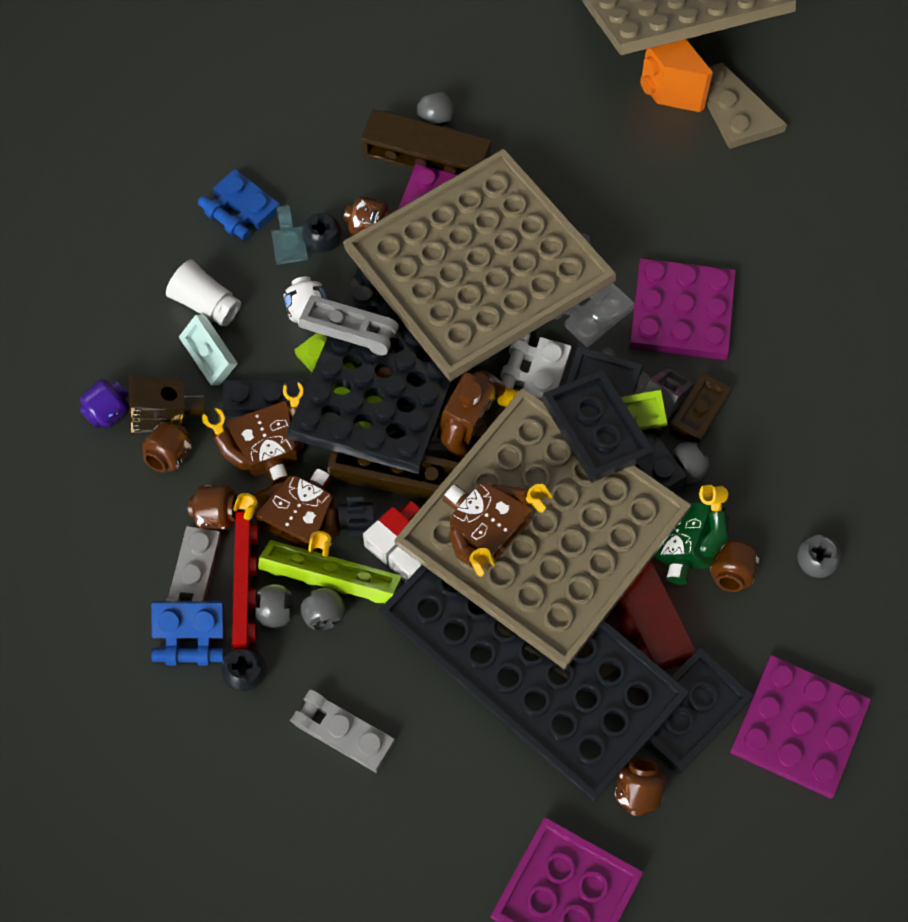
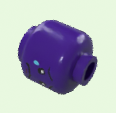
(104, 403)

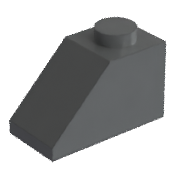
(674, 391)

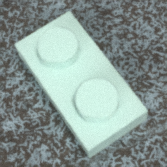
(208, 350)

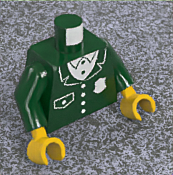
(697, 536)

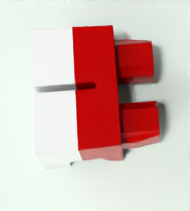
(381, 536)

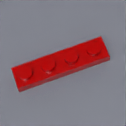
(245, 568)

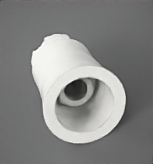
(202, 294)

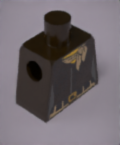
(159, 401)

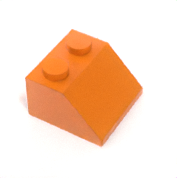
(676, 76)

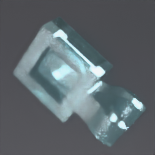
(288, 240)

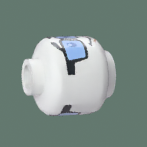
(298, 295)

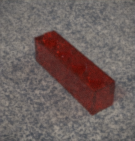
(654, 621)

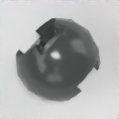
(436, 109)
(691, 461)
(830, 554)
(274, 606)
(322, 609)

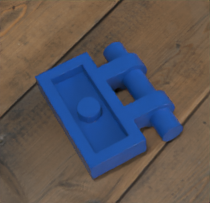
(245, 199)
(187, 620)

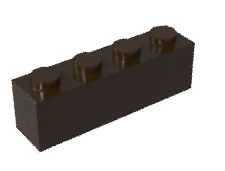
(413, 142)
(385, 478)

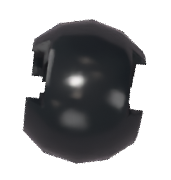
(326, 241)
(232, 664)

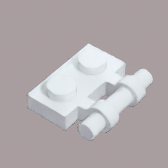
(546, 367)

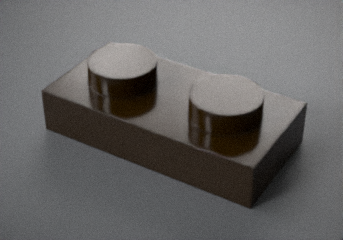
(700, 408)

